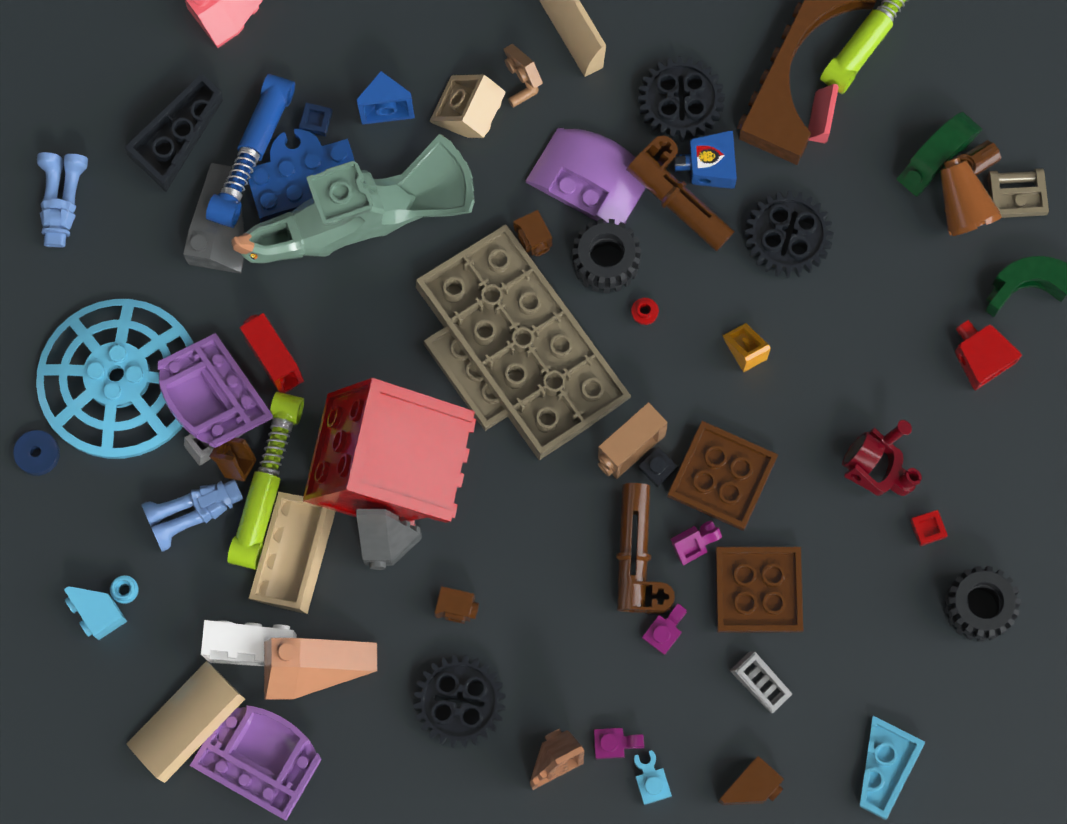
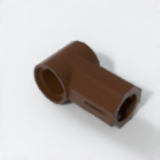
(982, 157)

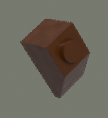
(754, 785)

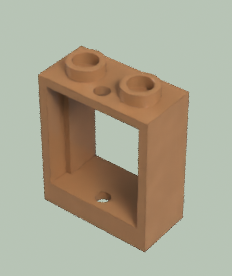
(631, 441)

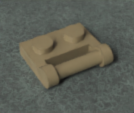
(1019, 201)

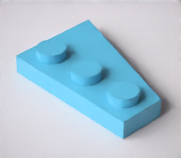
(887, 766)

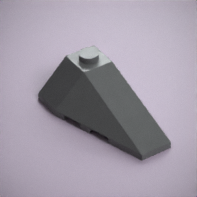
(210, 242)
(384, 537)

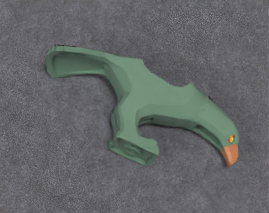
(356, 207)

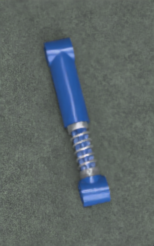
(275, 95)

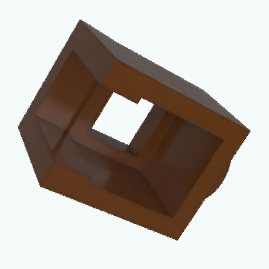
(533, 233)
(238, 460)
(456, 605)

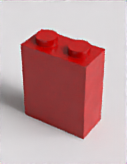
(271, 353)

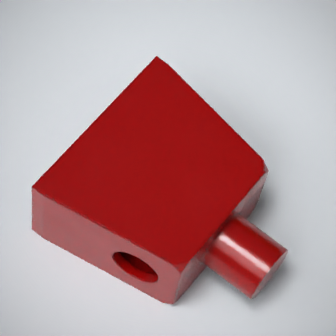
(984, 353)

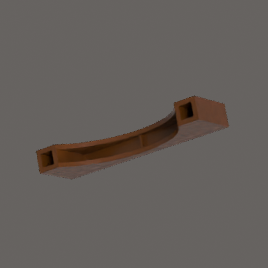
(773, 118)

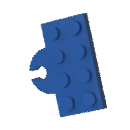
(283, 183)

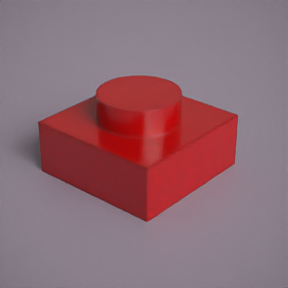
(928, 528)

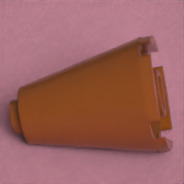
(965, 198)

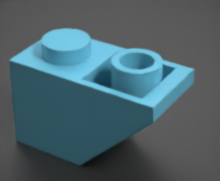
(97, 610)

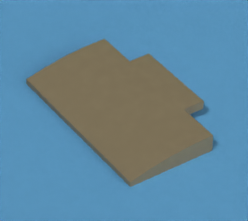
(516, 345)

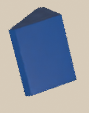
(384, 101)

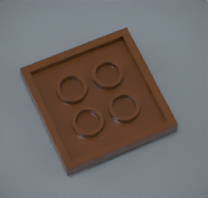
(722, 475)
(759, 589)

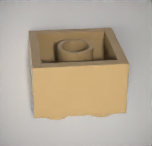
(468, 105)

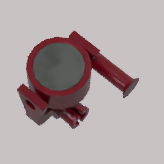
(866, 453)

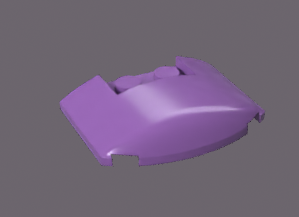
(588, 175)
(210, 392)
(259, 759)

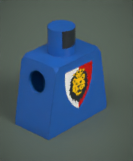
(710, 161)

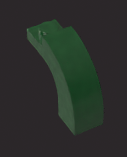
(941, 147)
(1033, 271)

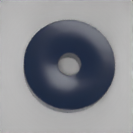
(45, 461)

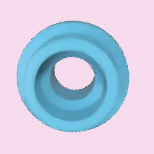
(122, 581)

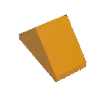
(747, 346)

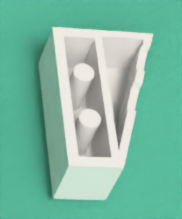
(239, 643)

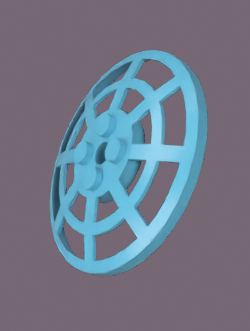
(98, 383)

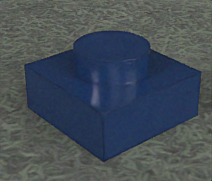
(316, 119)

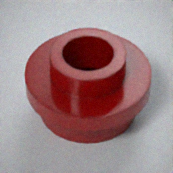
(644, 319)

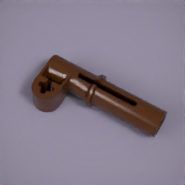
(674, 194)
(633, 587)

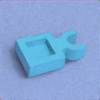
(652, 783)

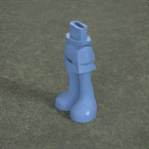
(57, 213)
(208, 503)

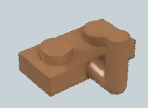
(526, 71)

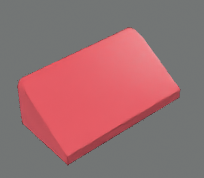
(822, 113)

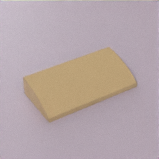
(577, 33)
(292, 554)
(185, 722)

